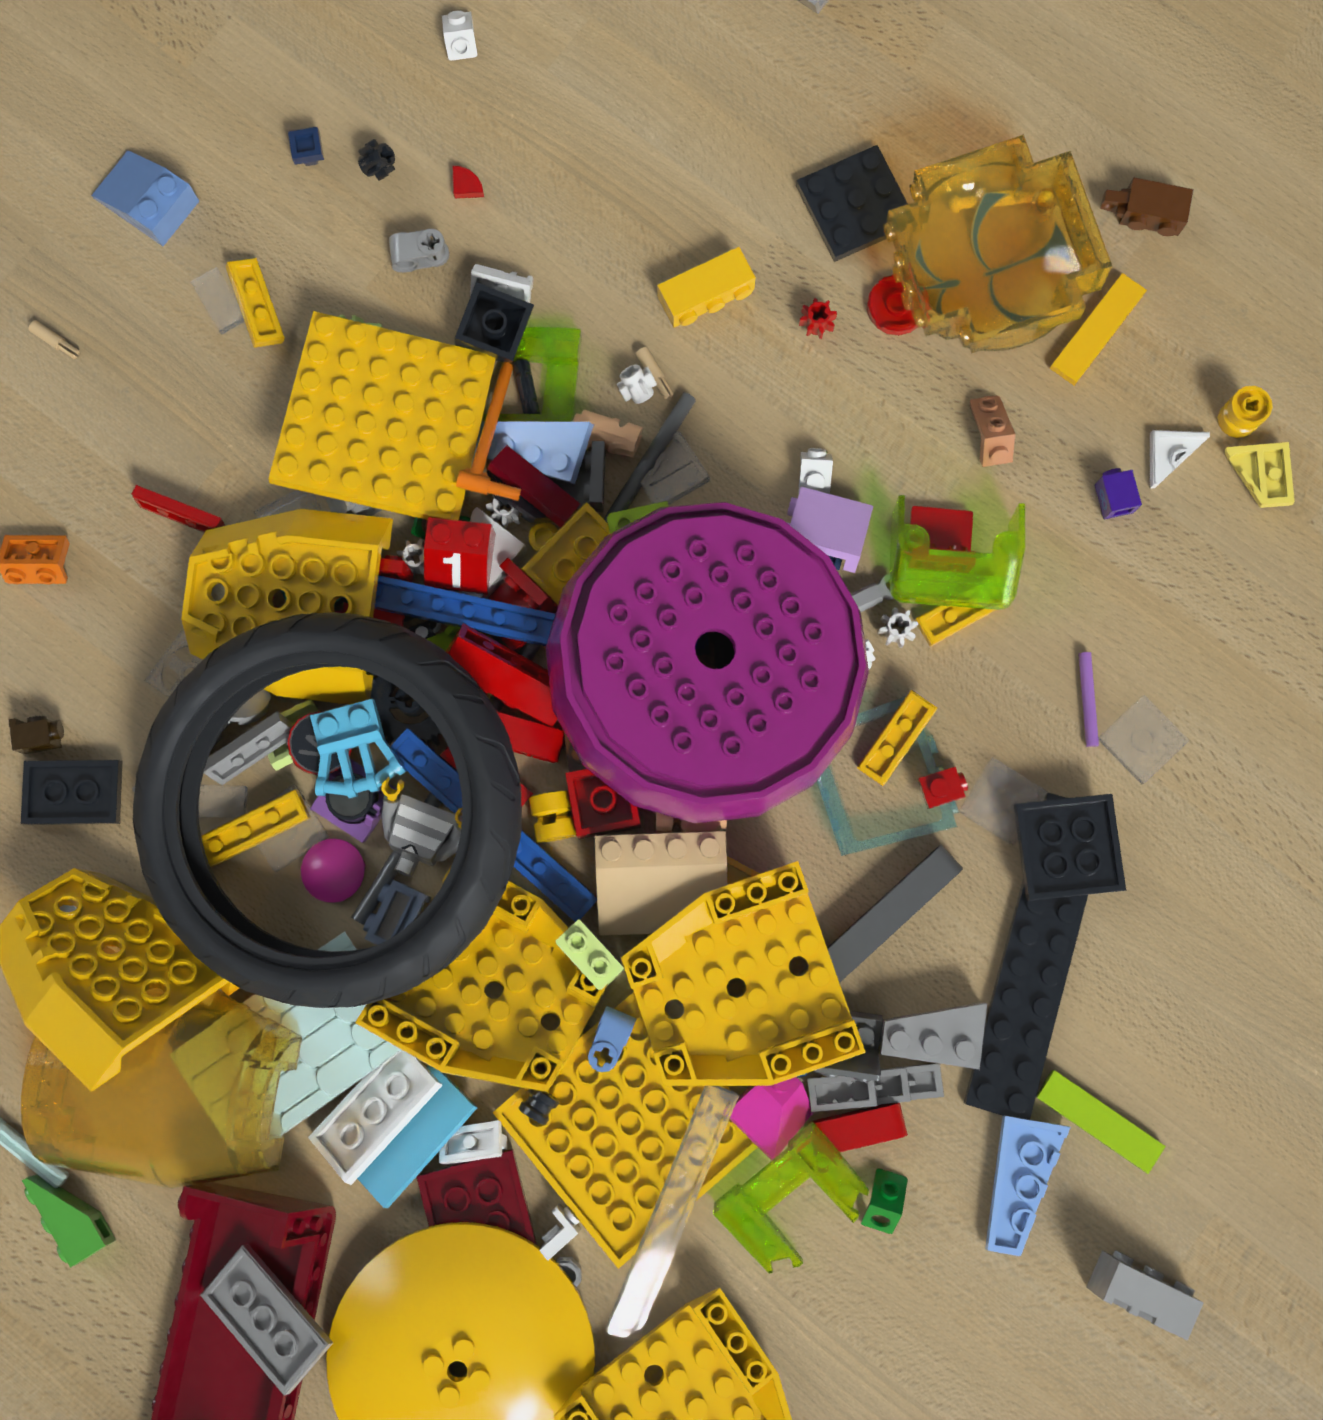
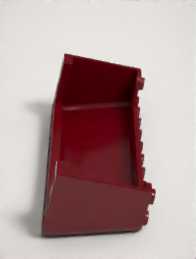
(204, 1364)

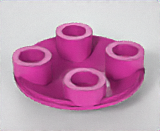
(332, 870)

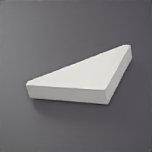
(1169, 450)

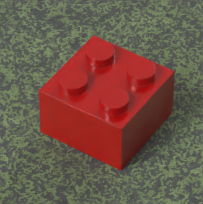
(598, 807)

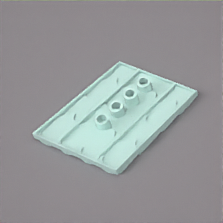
(331, 1053)

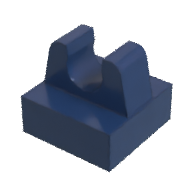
(306, 146)

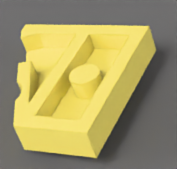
(1265, 472)

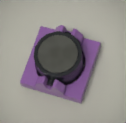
(341, 809)

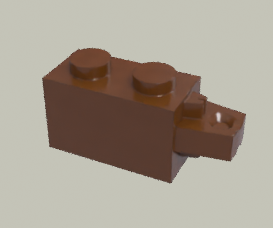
(1150, 206)

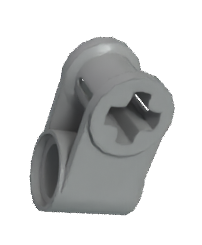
(416, 251)

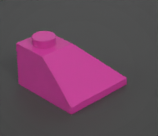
(772, 1114)

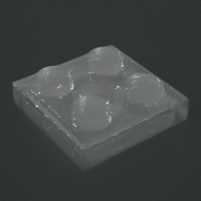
(993, 799)

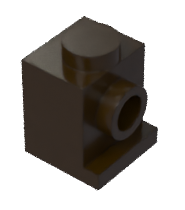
(35, 735)

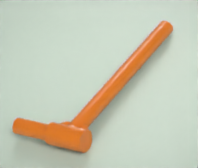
(474, 478)

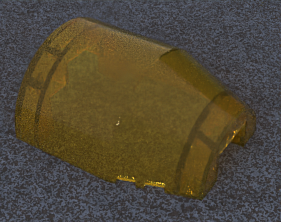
(181, 1109)

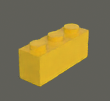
(706, 287)

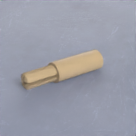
(52, 338)
(647, 360)

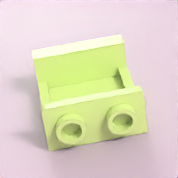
(589, 955)

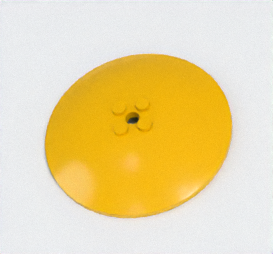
(467, 1299)

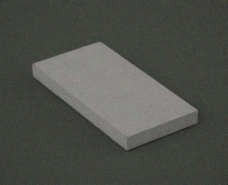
(266, 1319)

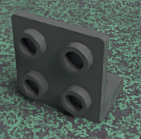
(590, 480)
(866, 1065)

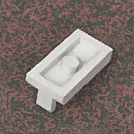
(507, 283)
(474, 1143)

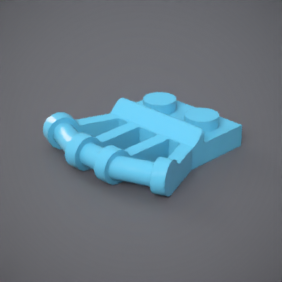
(346, 729)

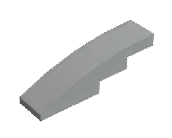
(895, 1086)

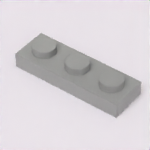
(248, 748)

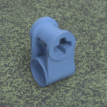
(613, 1034)

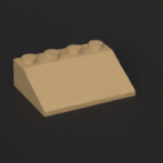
(654, 877)

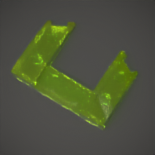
(561, 352)
(745, 1206)

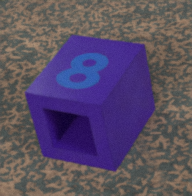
(1117, 493)

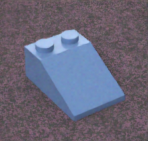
(147, 196)

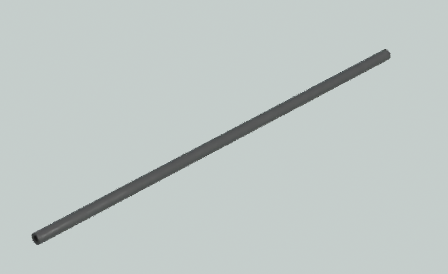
(529, 650)

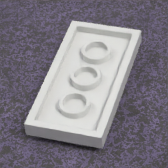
(374, 1114)

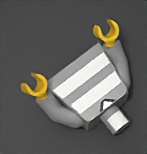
(418, 829)

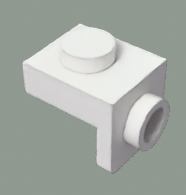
(459, 35)
(816, 470)

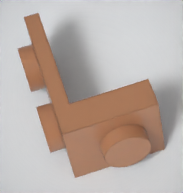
(995, 430)

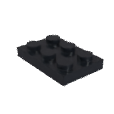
(71, 792)

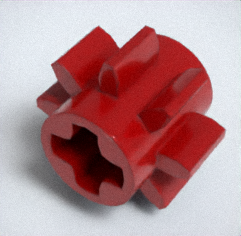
(813, 312)

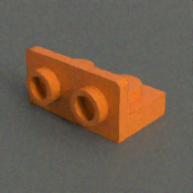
(34, 559)

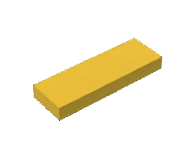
(255, 302)
(947, 620)
(897, 737)

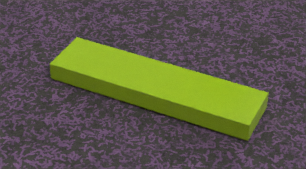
(1100, 1121)

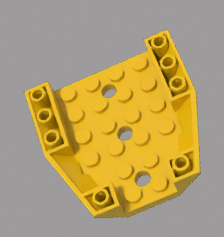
(308, 557)
(92, 1002)
(780, 1022)
(499, 1039)
(707, 1373)

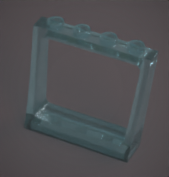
(837, 811)

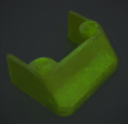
(951, 576)

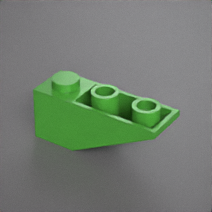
(72, 1222)

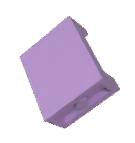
(831, 524)

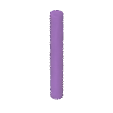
(1088, 699)

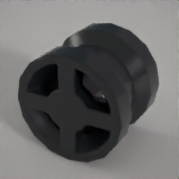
(539, 1105)

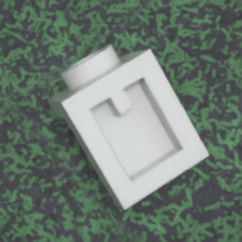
(557, 1238)

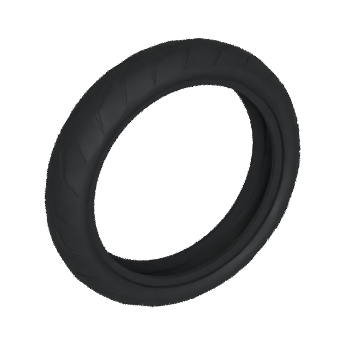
(172, 843)

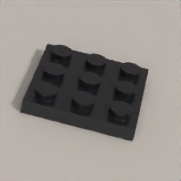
(851, 201)
(1069, 847)

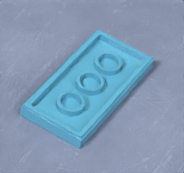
(417, 1142)

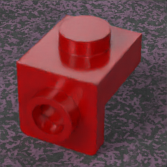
(943, 787)

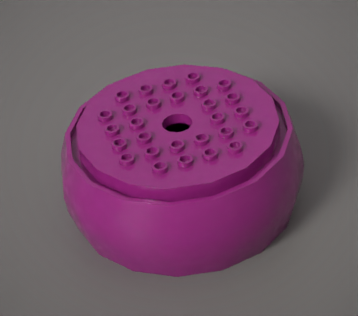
(690, 734)

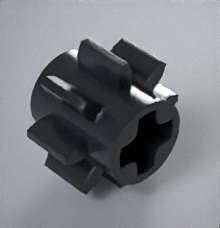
(376, 159)

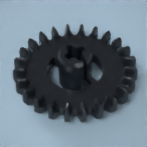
(393, 728)

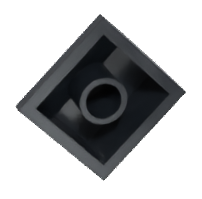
(493, 323)

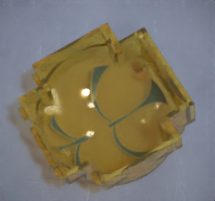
(997, 247)

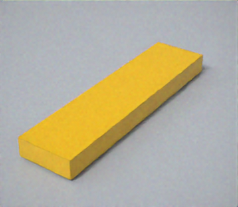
(1098, 329)
(254, 827)

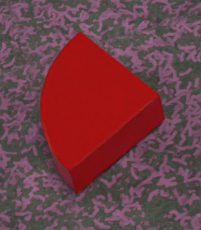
(466, 184)

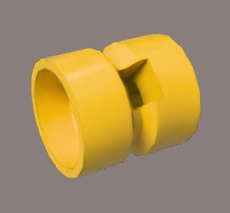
(1245, 411)
(551, 805)

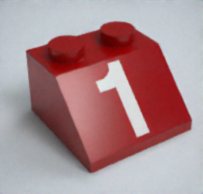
(458, 555)

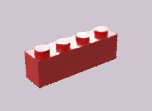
(504, 674)

